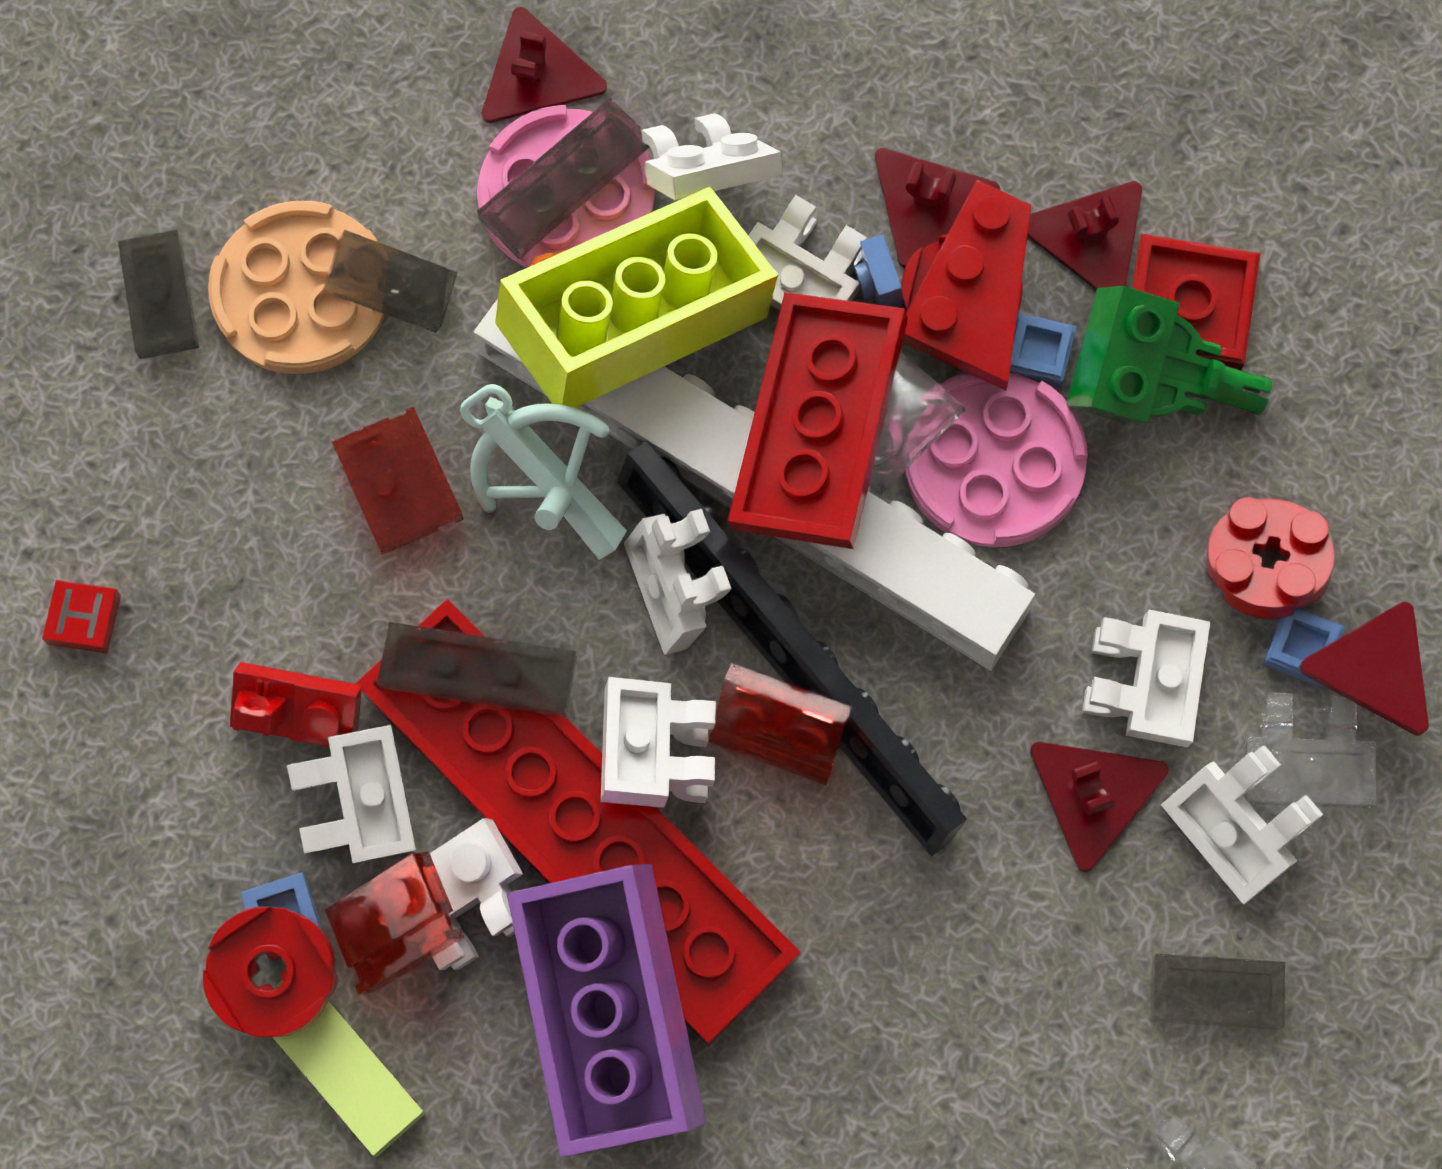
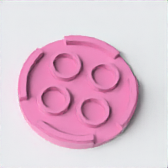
(524, 142)
(1003, 465)

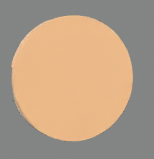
(271, 294)

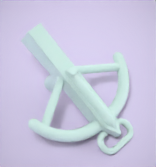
(554, 480)

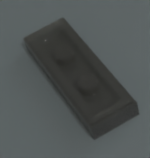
(563, 178)
(477, 669)

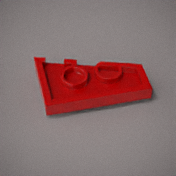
(973, 288)

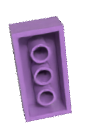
(606, 1009)

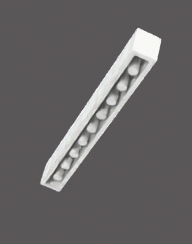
(894, 558)

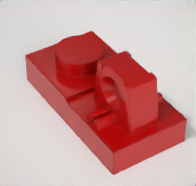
(293, 704)

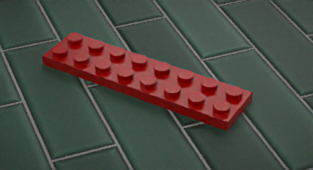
(545, 798)

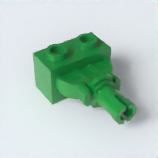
(1144, 359)

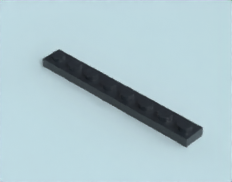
(800, 660)

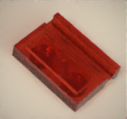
(397, 480)
(779, 724)
(393, 922)

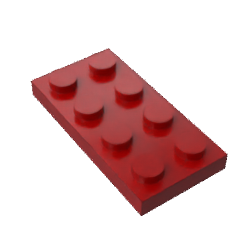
(818, 420)

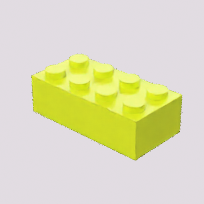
(635, 299)

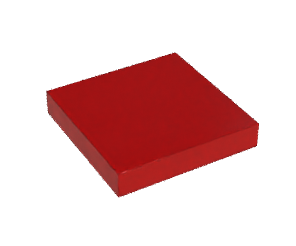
(1209, 283)

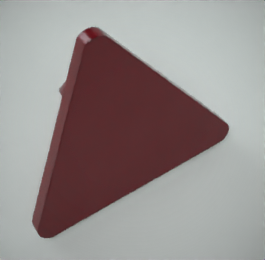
(536, 72)
(921, 199)
(1091, 233)
(1377, 668)
(1094, 794)

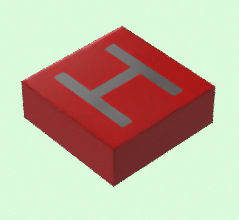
(81, 616)

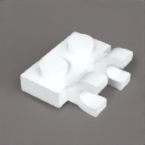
(723, 164)
(800, 270)
(669, 593)
(1166, 678)
(637, 744)
(369, 793)
(1229, 829)
(476, 870)

